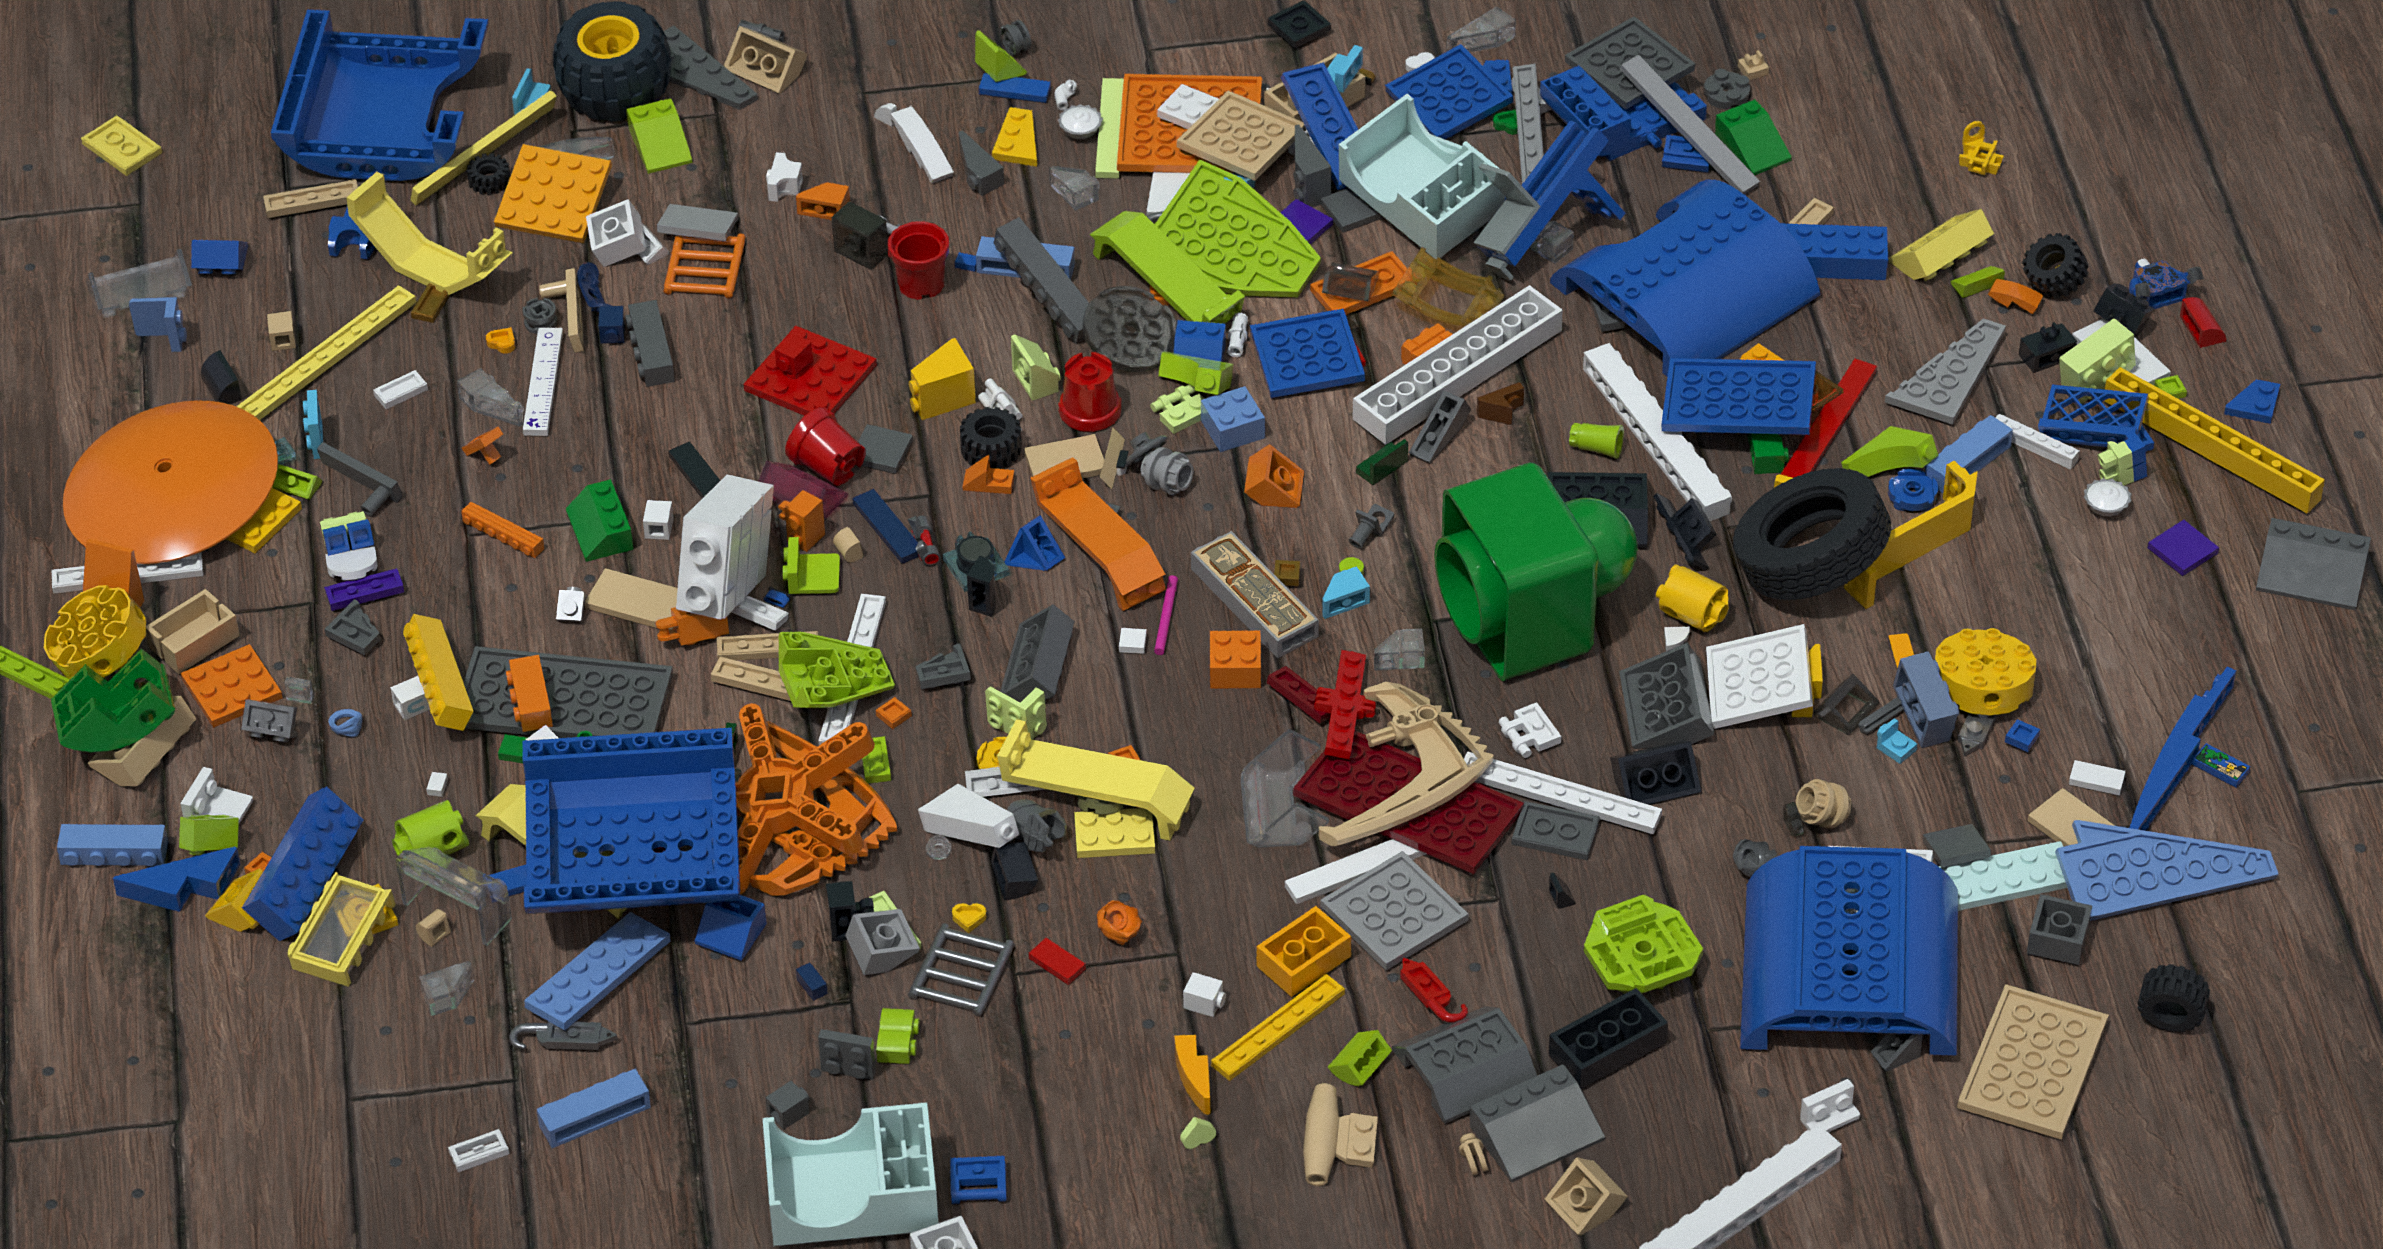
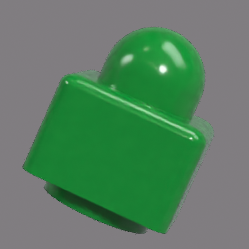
(1528, 567)

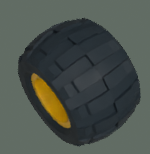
(611, 60)

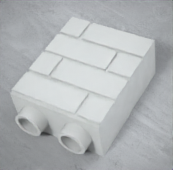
(724, 547)

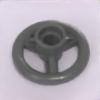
(1142, 445)

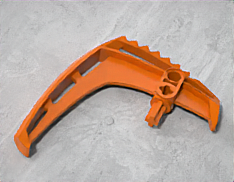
(809, 855)

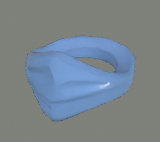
(350, 727)

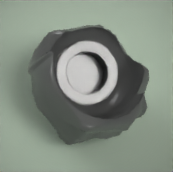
(1751, 855)

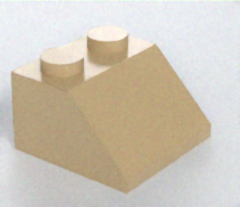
(1585, 1196)

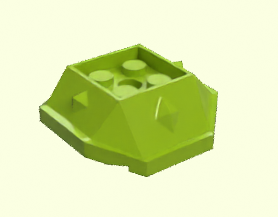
(1641, 945)

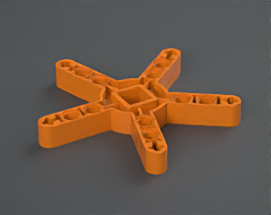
(797, 782)

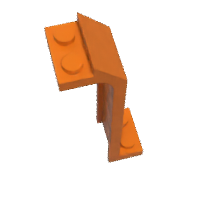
(1100, 533)

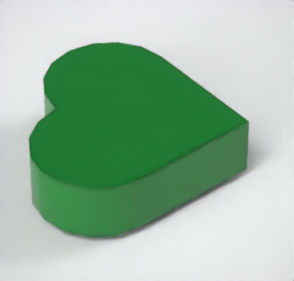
(1506, 122)

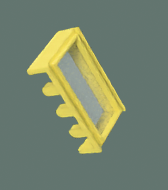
(339, 928)

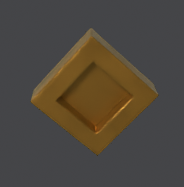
(1287, 572)

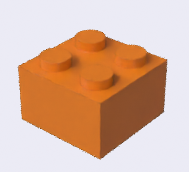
(1235, 659)

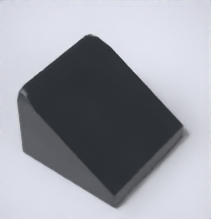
(1560, 892)

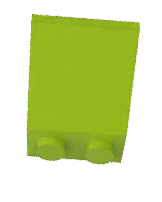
(658, 136)

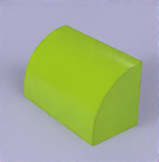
(1360, 1057)

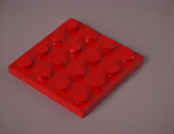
(822, 383)

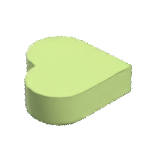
(1197, 1132)

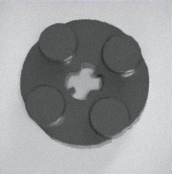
(1722, 79)

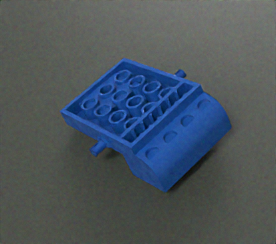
(1581, 100)

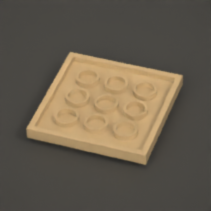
(1240, 135)

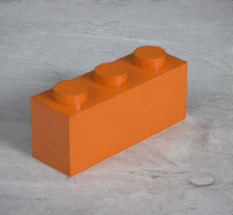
(529, 693)

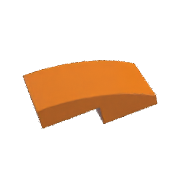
(2008, 291)

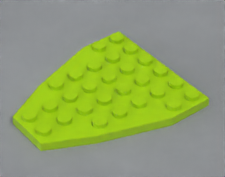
(1237, 236)

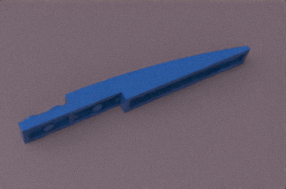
(2180, 749)

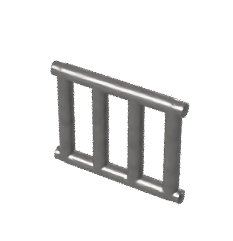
(986, 987)

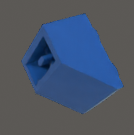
(731, 926)

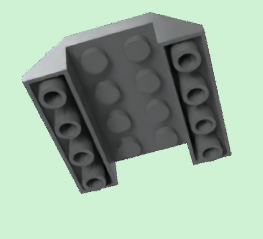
(1468, 1060)

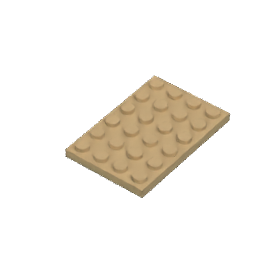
(2033, 1061)

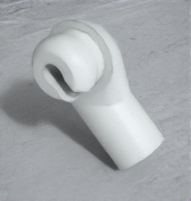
(1064, 92)

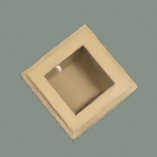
(848, 545)
(433, 927)

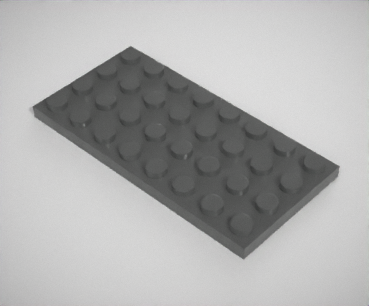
(581, 693)

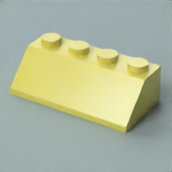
(1943, 245)

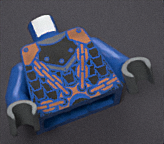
(2161, 283)

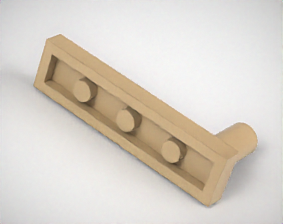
(574, 305)

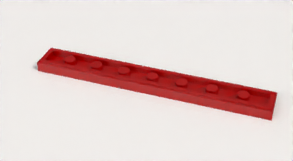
(1830, 419)

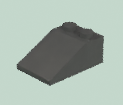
(1311, 171)

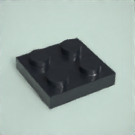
(1299, 24)

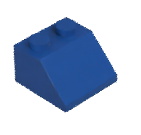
(218, 255)
(1200, 339)

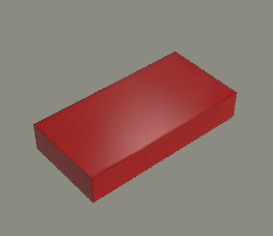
(1057, 961)

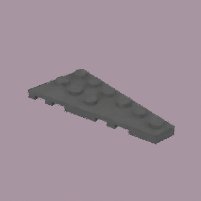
(699, 70)

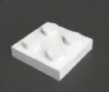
(1185, 106)

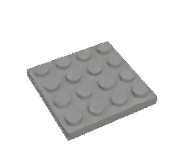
(1394, 910)

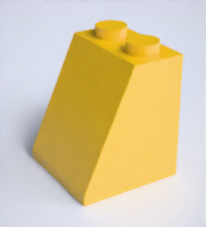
(942, 382)

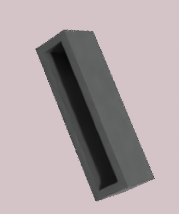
(650, 343)

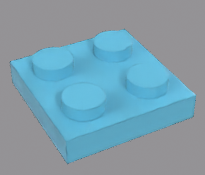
(313, 424)

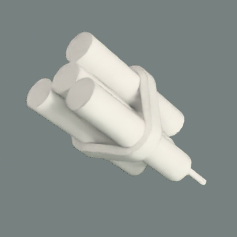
(997, 397)

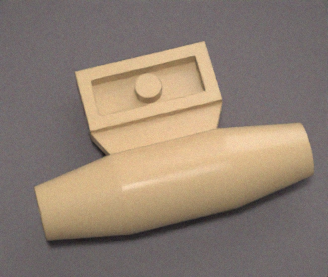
(1331, 1136)

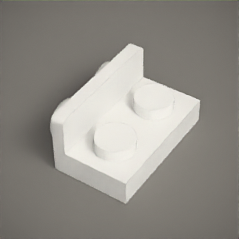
(1830, 1107)

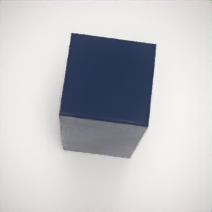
(811, 981)

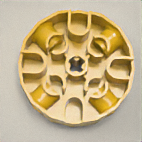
(97, 630)
(1986, 670)

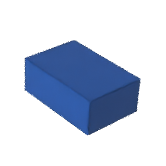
(966, 262)

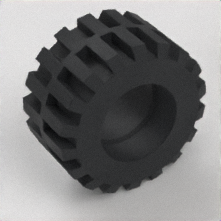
(2046, 254)
(992, 434)
(2173, 998)

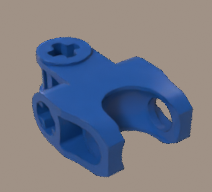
(345, 232)

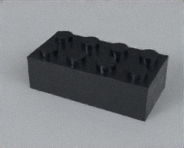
(1608, 1038)

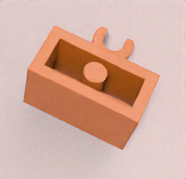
(804, 519)

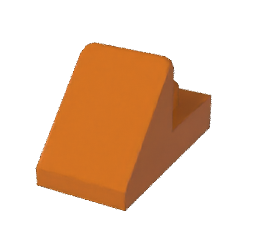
(986, 479)

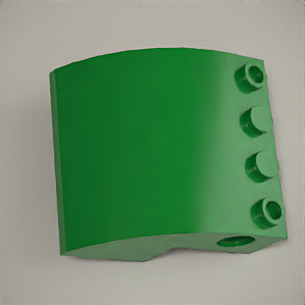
(115, 713)

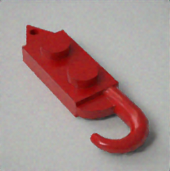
(1429, 990)

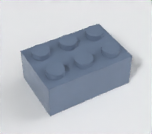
(1925, 699)

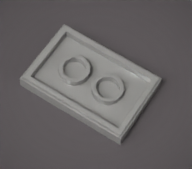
(697, 222)

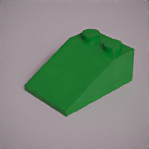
(1752, 137)

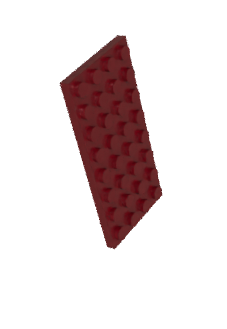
(1455, 832)

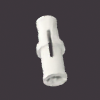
(1237, 335)

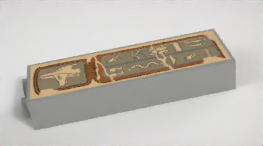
(1254, 594)

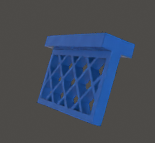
(2090, 431)

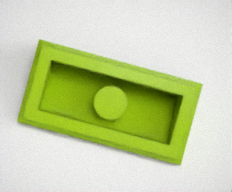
(1977, 281)
(296, 482)

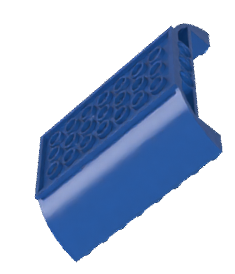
(630, 799)
(1900, 935)

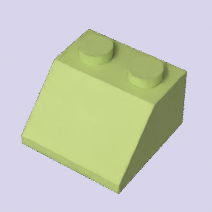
(1033, 368)

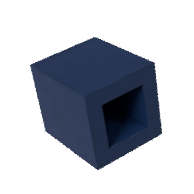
(611, 324)

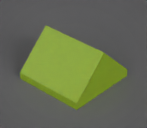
(995, 60)

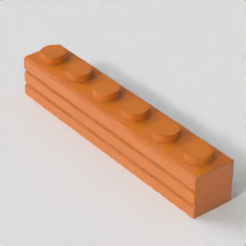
(502, 529)

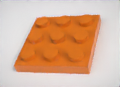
(227, 682)

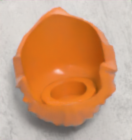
(1119, 921)

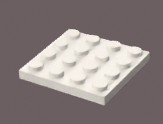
(1759, 676)

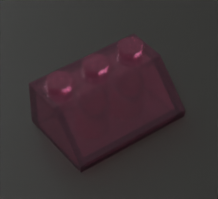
(790, 481)

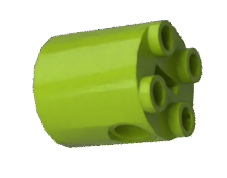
(431, 827)

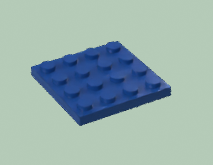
(1451, 92)
(1307, 353)

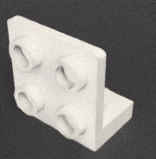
(208, 799)

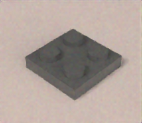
(847, 1054)

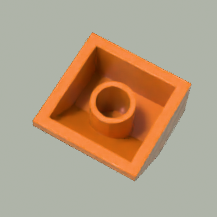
(1273, 479)

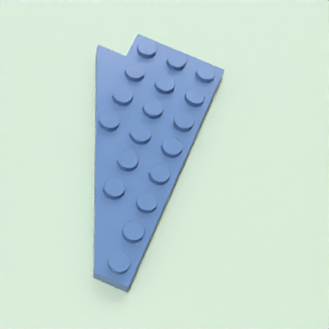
(2140, 869)

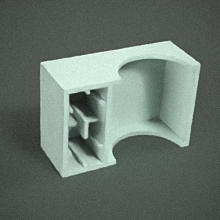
(1416, 181)
(856, 1183)

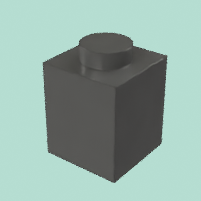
(787, 1104)

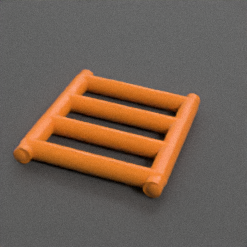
(731, 273)

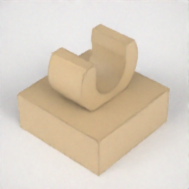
(1753, 66)

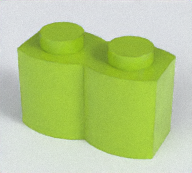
(896, 1036)

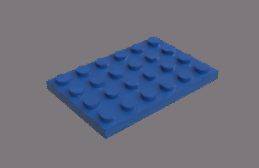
(1739, 396)

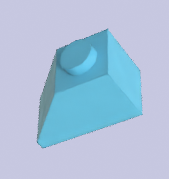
(1345, 592)

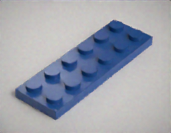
(1321, 112)

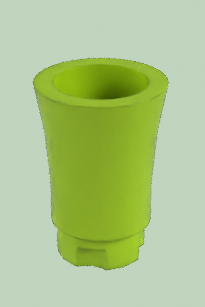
(1598, 438)

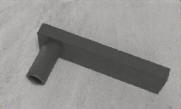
(382, 485)

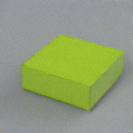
(2172, 386)

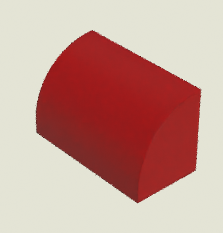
(2201, 322)

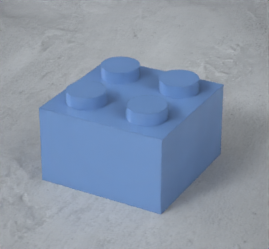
(1232, 419)

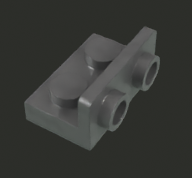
(270, 719)

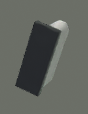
(1121, 463)

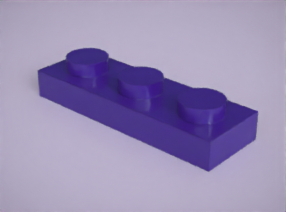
(364, 589)

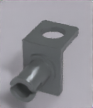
(1369, 524)

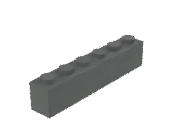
(1043, 276)

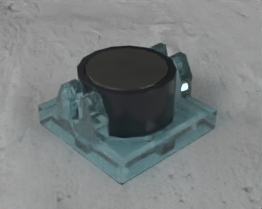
(966, 554)

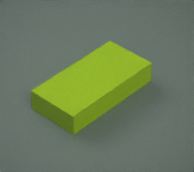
(876, 763)

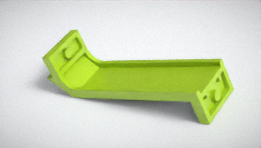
(1166, 268)

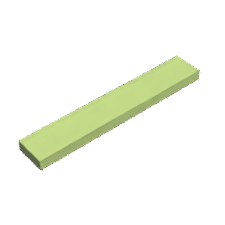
(1110, 127)

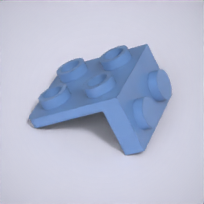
(159, 318)

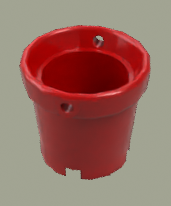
(919, 258)
(1089, 394)
(824, 446)

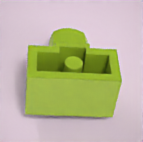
(208, 832)

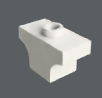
(783, 178)

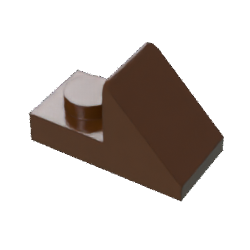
(1499, 404)

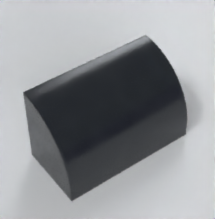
(220, 379)
(981, 587)
(1013, 870)

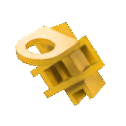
(1972, 155)

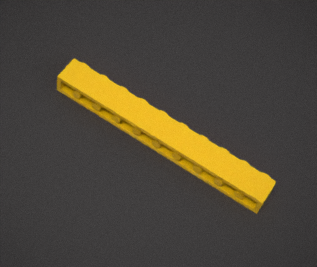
(2221, 443)

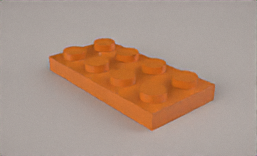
(1390, 273)

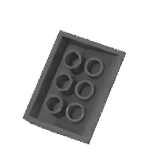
(2313, 563)
(1666, 699)
(1536, 1123)

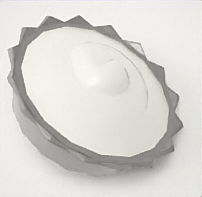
(1080, 121)
(2107, 497)

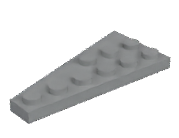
(1949, 378)

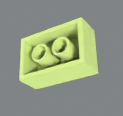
(2098, 357)

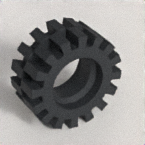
(486, 165)

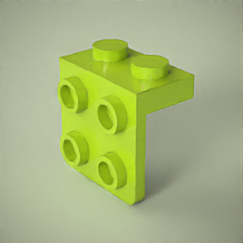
(810, 571)

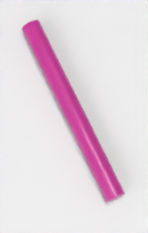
(1166, 615)

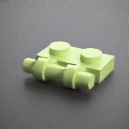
(1181, 415)

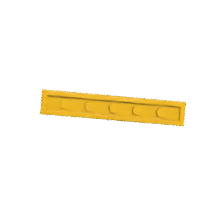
(1277, 1027)

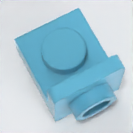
(1895, 743)

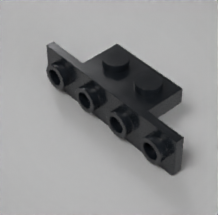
(1689, 526)

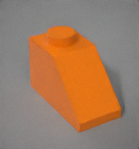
(822, 200)

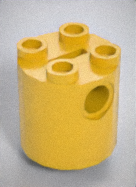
(1693, 598)

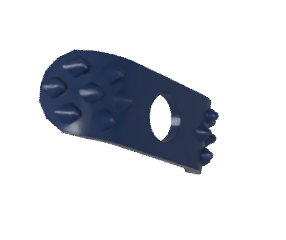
(588, 282)

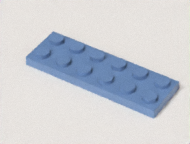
(597, 971)

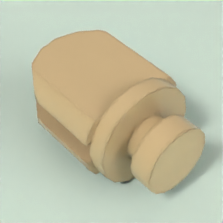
(1470, 1146)

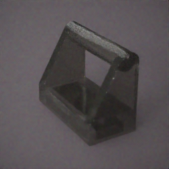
(1349, 281)
(1854, 688)

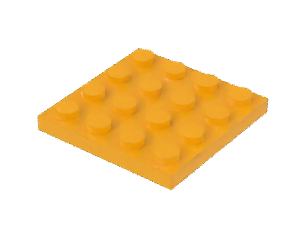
(552, 193)

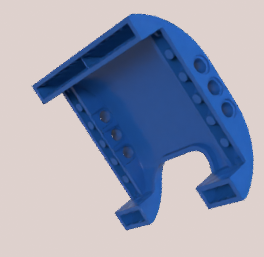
(369, 98)
(1700, 276)

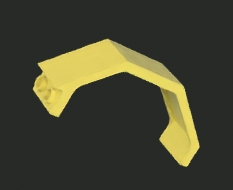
(410, 251)

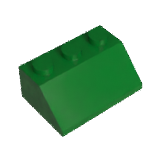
(599, 522)

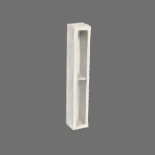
(2041, 443)

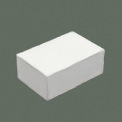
(437, 784)

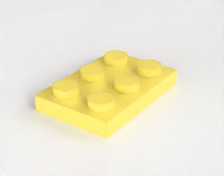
(1114, 833)

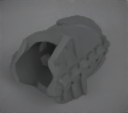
(1033, 825)

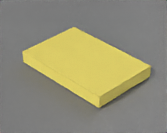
(121, 145)

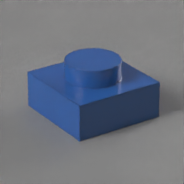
(2022, 735)

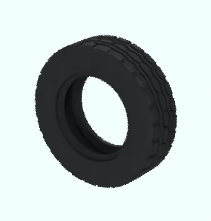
(1823, 562)

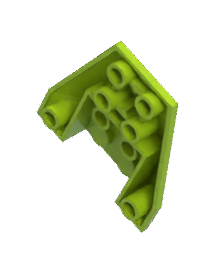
(829, 670)

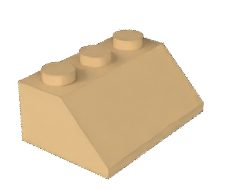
(764, 60)

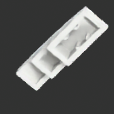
(922, 144)

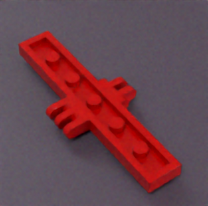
(1344, 704)

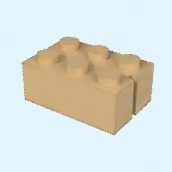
(192, 631)

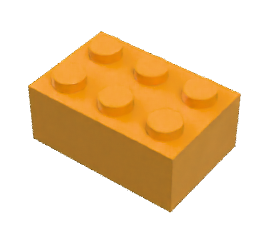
(1303, 951)

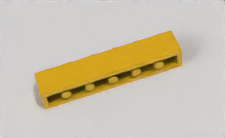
(438, 672)

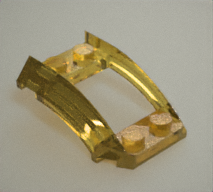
(1427, 267)

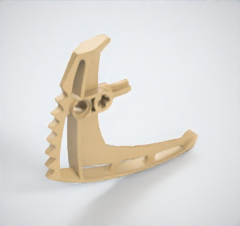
(1420, 725)

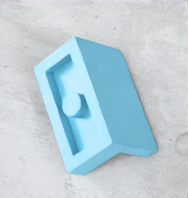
(1346, 67)
(528, 92)

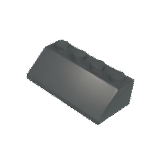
(1038, 654)

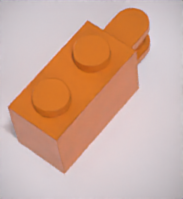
(690, 627)

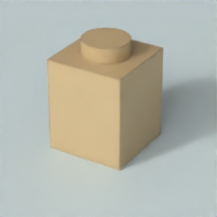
(281, 331)

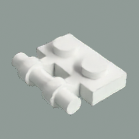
(1536, 726)

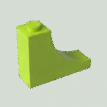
(1202, 373)
(1892, 450)

